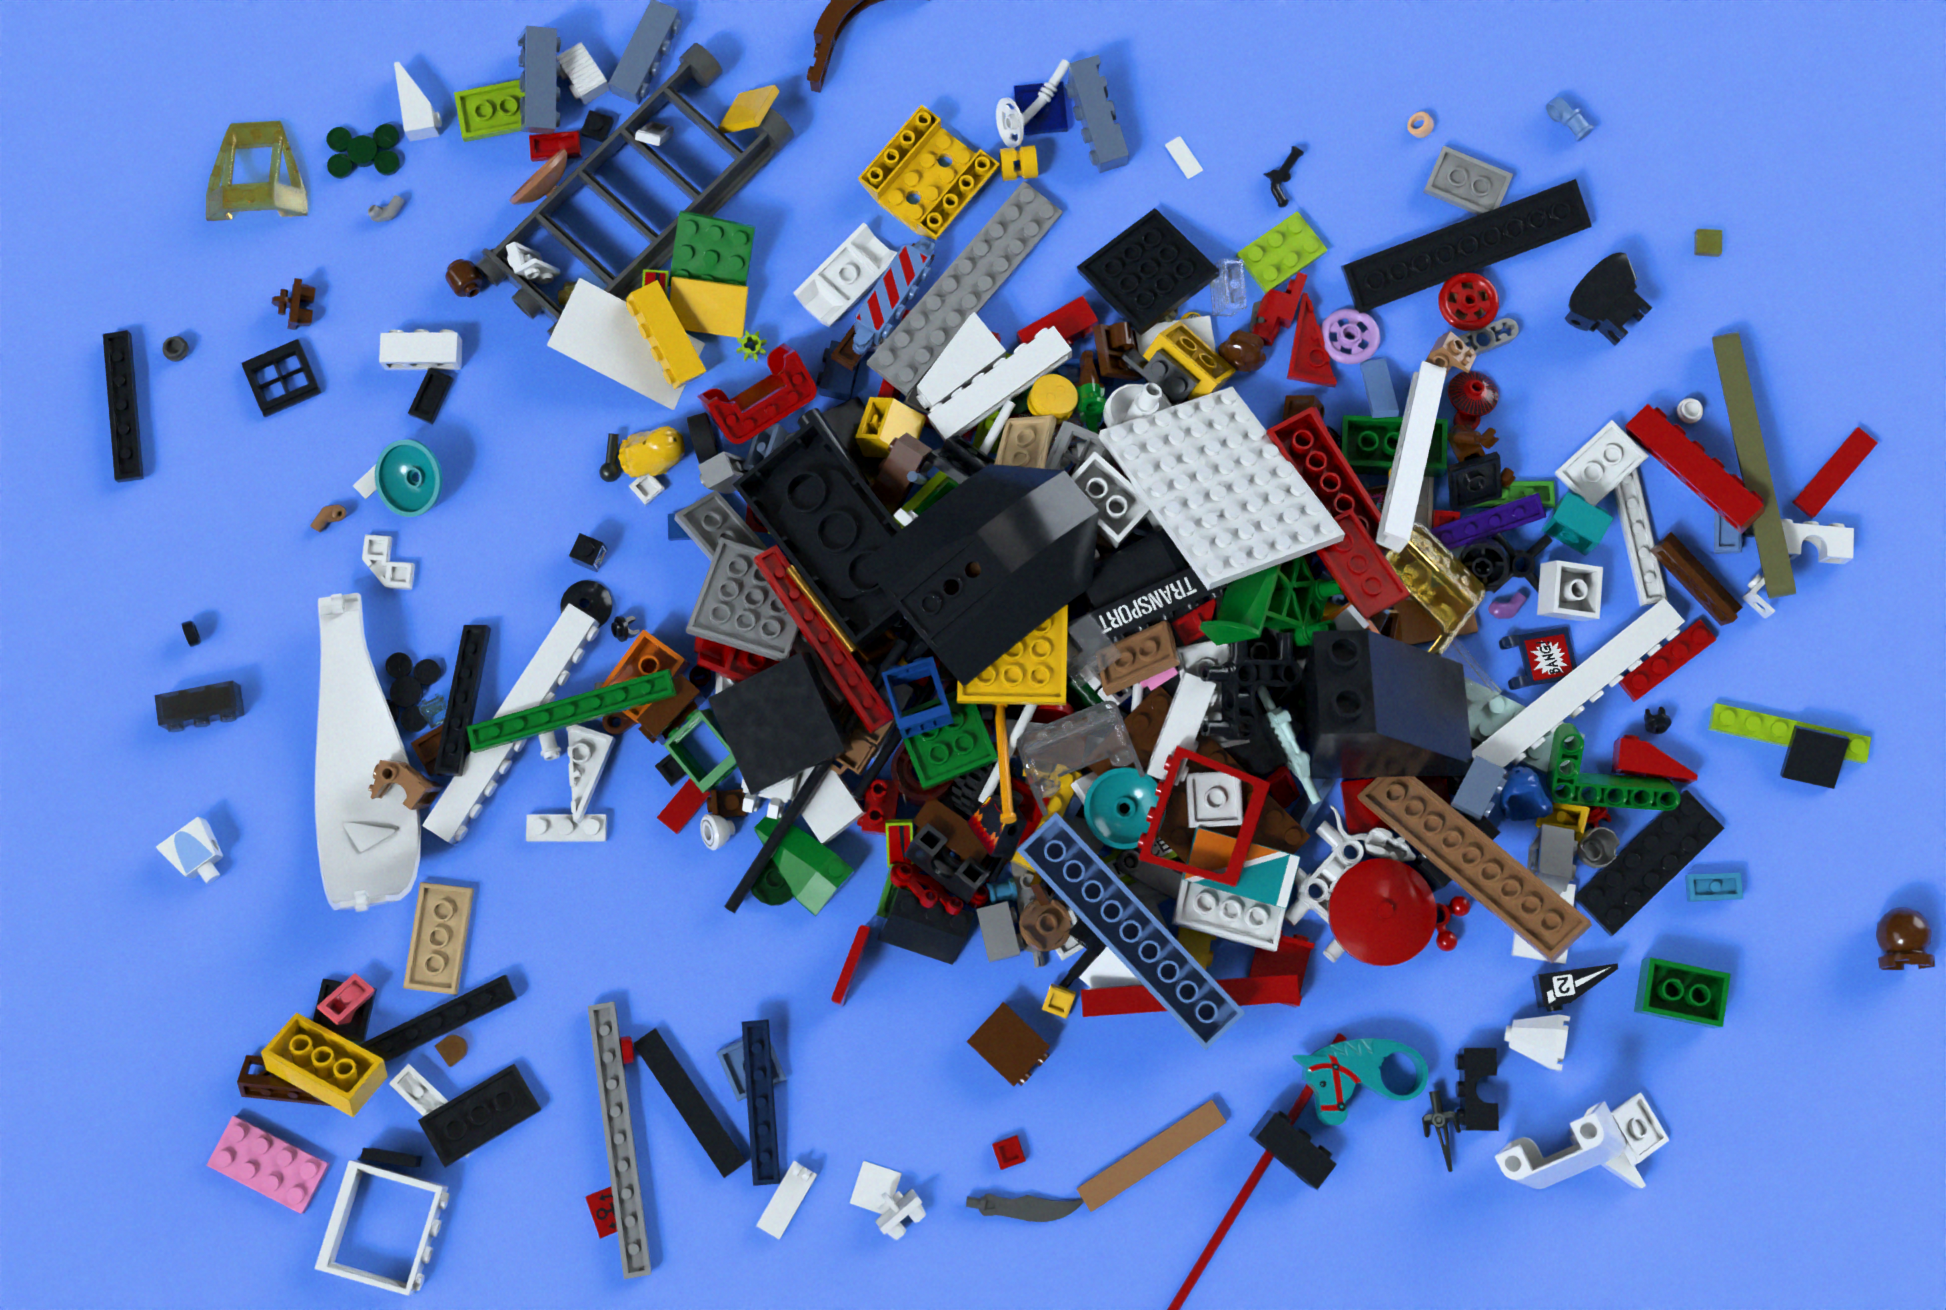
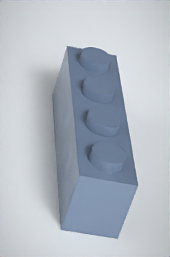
(645, 52)

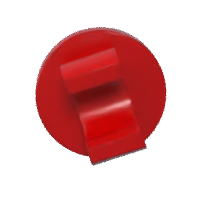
(1597, 813)

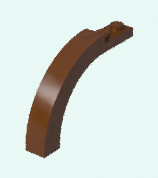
(826, 33)

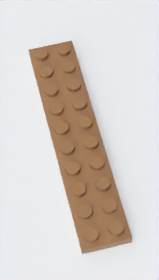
(1477, 864)

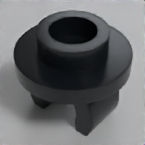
(621, 630)
(1657, 723)

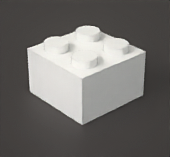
(1570, 591)

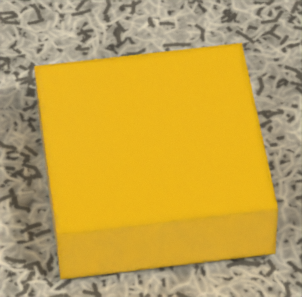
(1058, 1000)

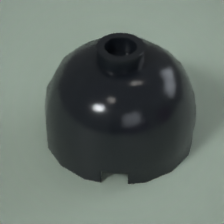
(1486, 561)

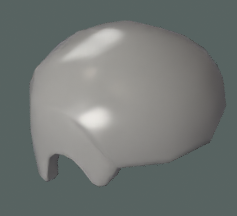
(1598, 847)

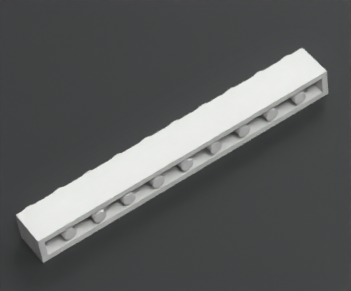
(1581, 685)
(534, 688)

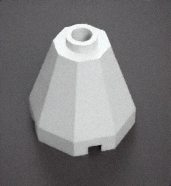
(1540, 1039)

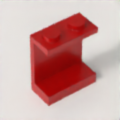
(1289, 958)

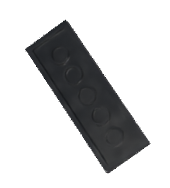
(1648, 863)

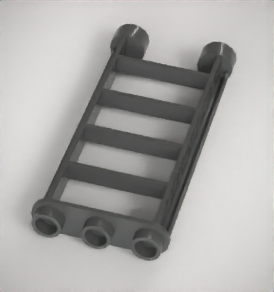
(695, 63)

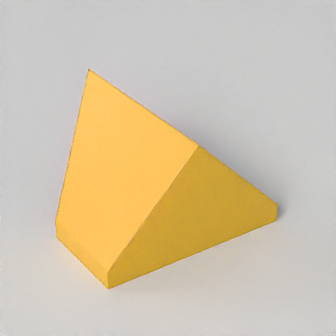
(1568, 817)

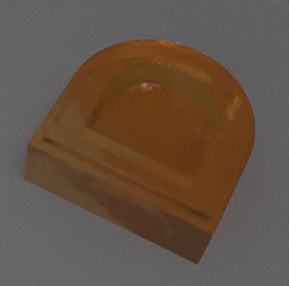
(452, 1049)

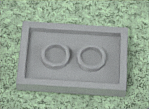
(1467, 182)

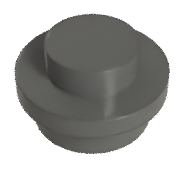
(175, 348)

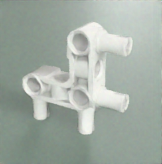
(1325, 878)

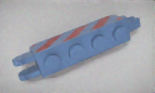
(891, 294)

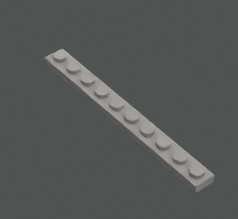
(619, 1140)

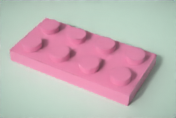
(268, 1164)

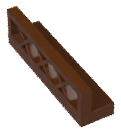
(1696, 579)
(271, 1087)

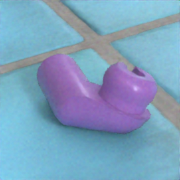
(1507, 610)

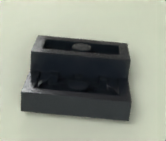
(959, 459)

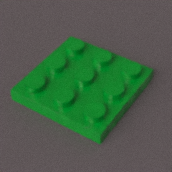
(712, 249)
(951, 748)

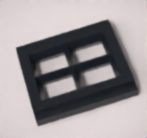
(290, 397)

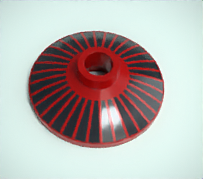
(1468, 400)

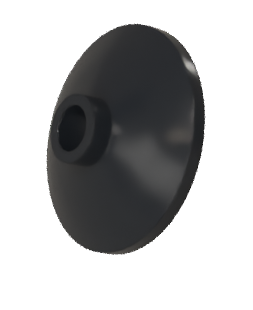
(599, 600)

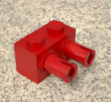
(880, 805)

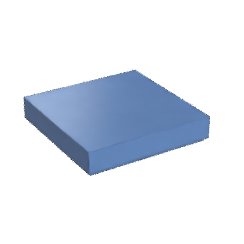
(733, 1065)

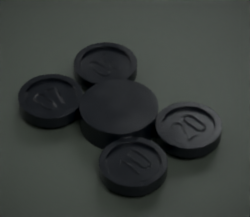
(408, 691)

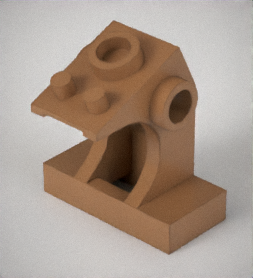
(1451, 351)
(418, 788)

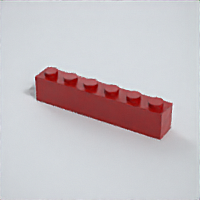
(1695, 468)

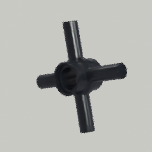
(1528, 556)

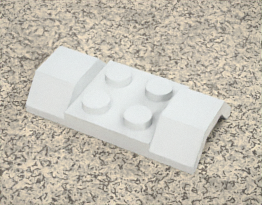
(845, 276)

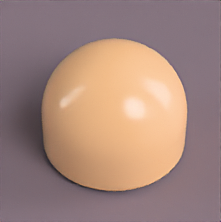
(1425, 130)

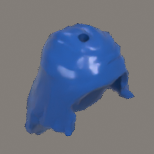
(1523, 796)

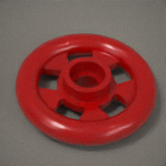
(1471, 322)

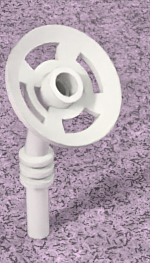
(1015, 120)

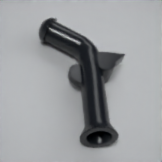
(1282, 175)

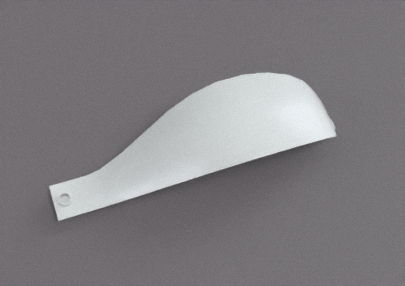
(351, 739)

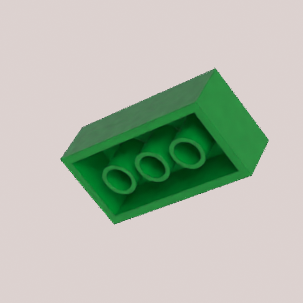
(1372, 443)

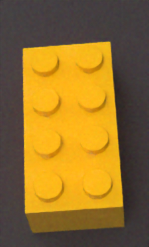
(324, 1064)

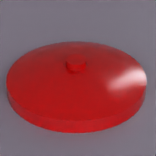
(1382, 912)

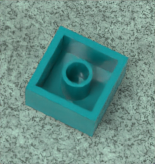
(1577, 523)

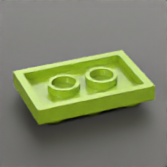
(489, 110)
(1281, 252)

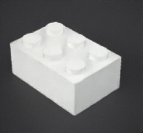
(1114, 496)

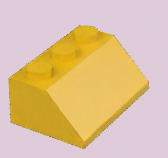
(1194, 356)

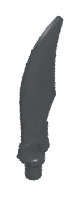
(1023, 1208)

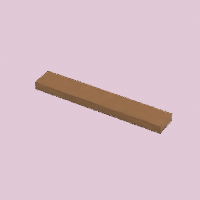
(1151, 1155)

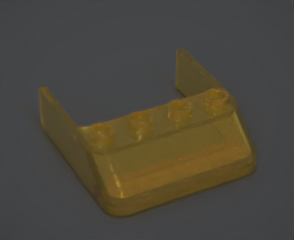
(1437, 583)

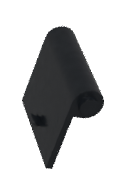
(842, 426)

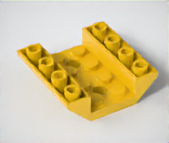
(912, 167)

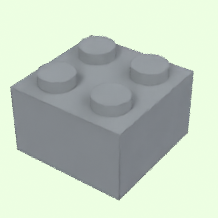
(1552, 856)

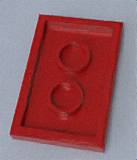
(851, 965)

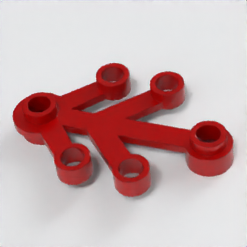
(908, 876)

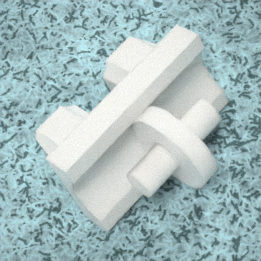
(896, 1209)

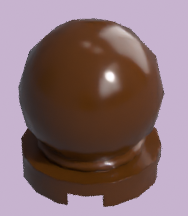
(1904, 939)

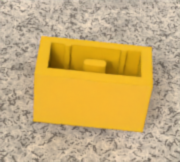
(883, 422)

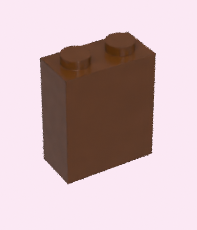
(1009, 1045)

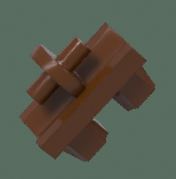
(299, 293)

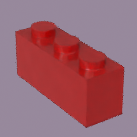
(1071, 321)

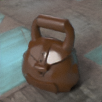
(1243, 351)

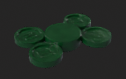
(363, 151)

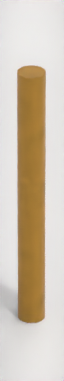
(821, 608)

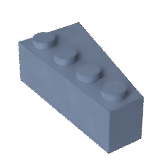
(538, 80)
(1096, 115)

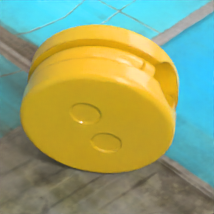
(1053, 396)

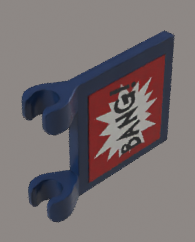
(1544, 655)

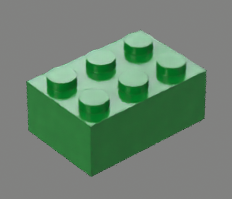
(1682, 993)

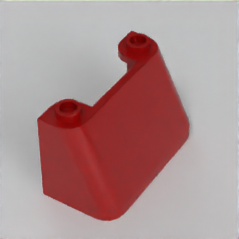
(766, 401)

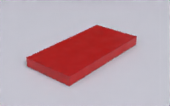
(1362, 569)
(1361, 819)

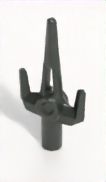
(1440, 1120)

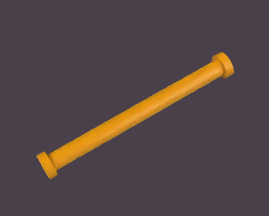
(1004, 768)

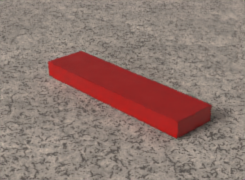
(1834, 472)

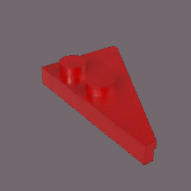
(1308, 356)

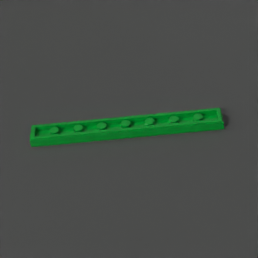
(571, 711)

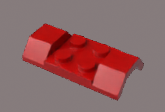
(732, 662)

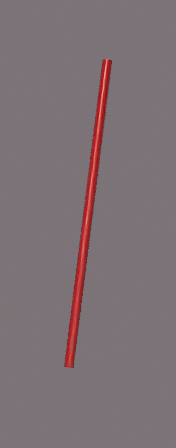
(1238, 1203)

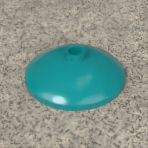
(398, 478)
(1103, 805)

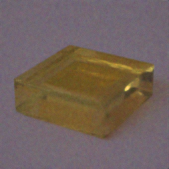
(1708, 242)

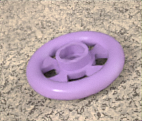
(1358, 355)

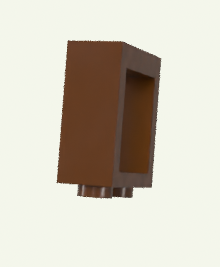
(670, 713)

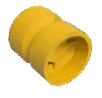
(1027, 163)

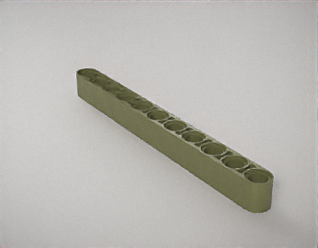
(1753, 463)

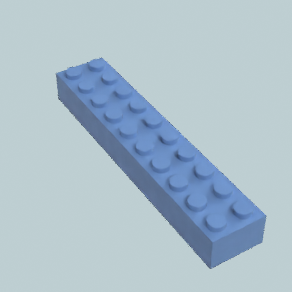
(1130, 931)

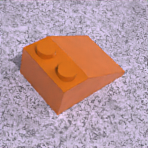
(644, 658)

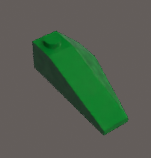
(807, 866)

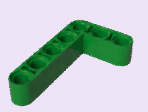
(1601, 783)

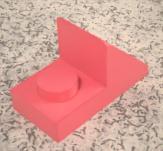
(346, 1000)

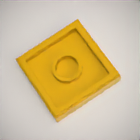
(748, 109)

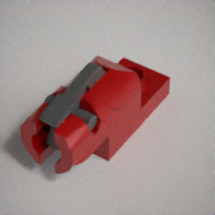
(1276, 310)

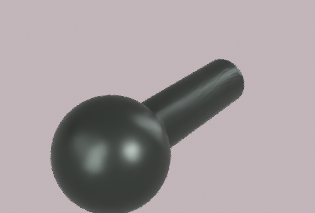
(609, 470)

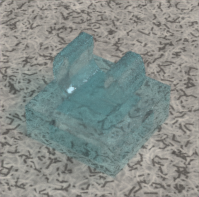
(434, 710)

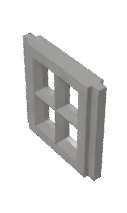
(1063, 440)

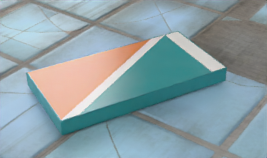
(1265, 875)

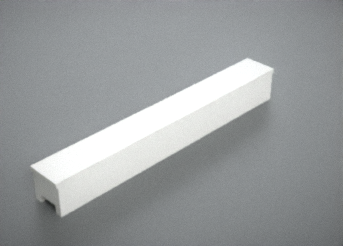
(1410, 457)

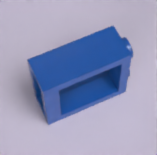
(924, 720)

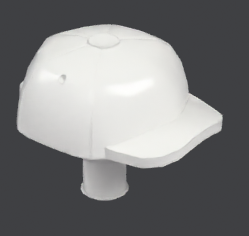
(1134, 402)

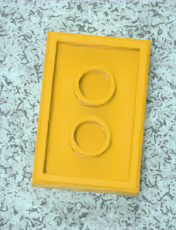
(709, 306)

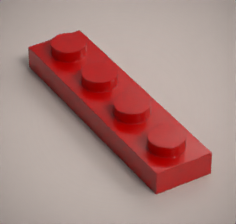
(1667, 660)

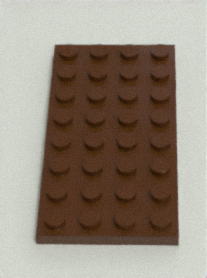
(1144, 724)

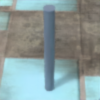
(918, 478)

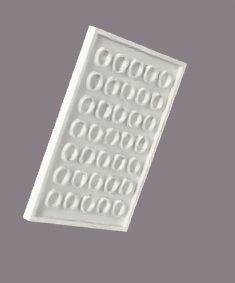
(1221, 487)

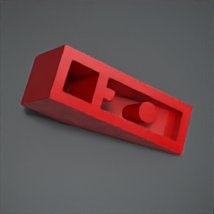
(1645, 760)

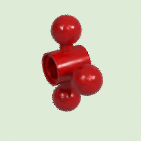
(1459, 906)

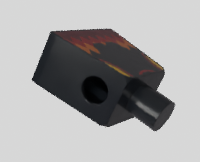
(997, 837)

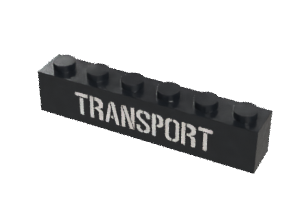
(1149, 603)

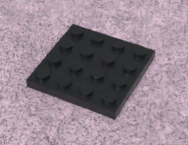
(1148, 271)

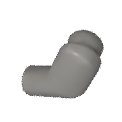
(386, 213)

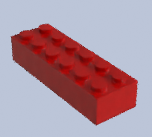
(1324, 468)

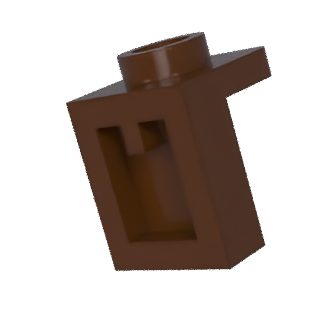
(1297, 403)
(726, 803)

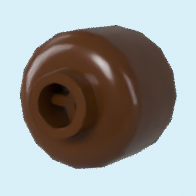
(464, 278)

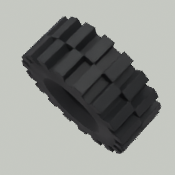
(971, 785)

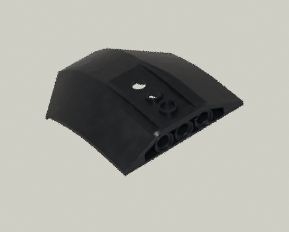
(1034, 553)

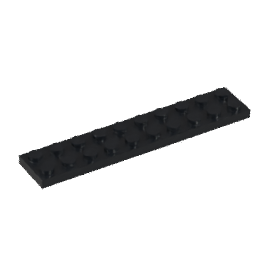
(1466, 246)

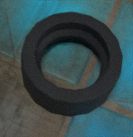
(702, 437)

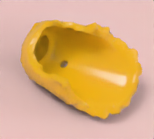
(651, 452)

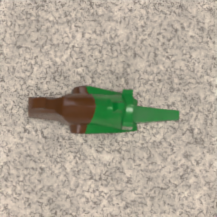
(1090, 392)

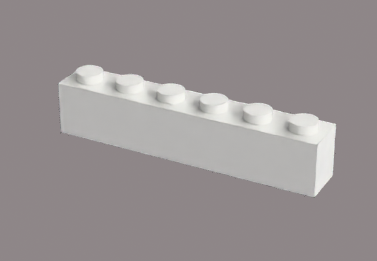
(1000, 384)

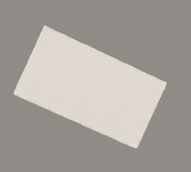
(607, 338)

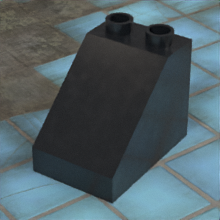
(1382, 708)

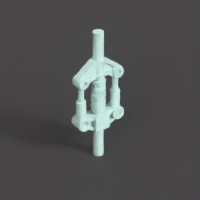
(1296, 759)

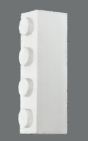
(1182, 724)

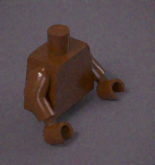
(1467, 445)

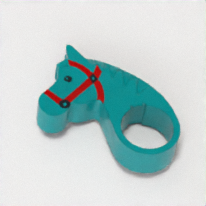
(1342, 1065)

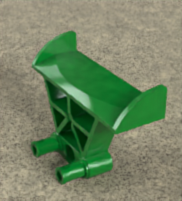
(1276, 598)

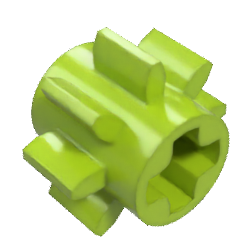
(747, 351)

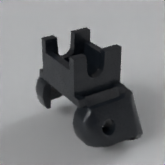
(1607, 297)

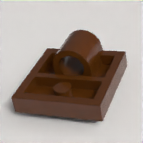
(1111, 344)

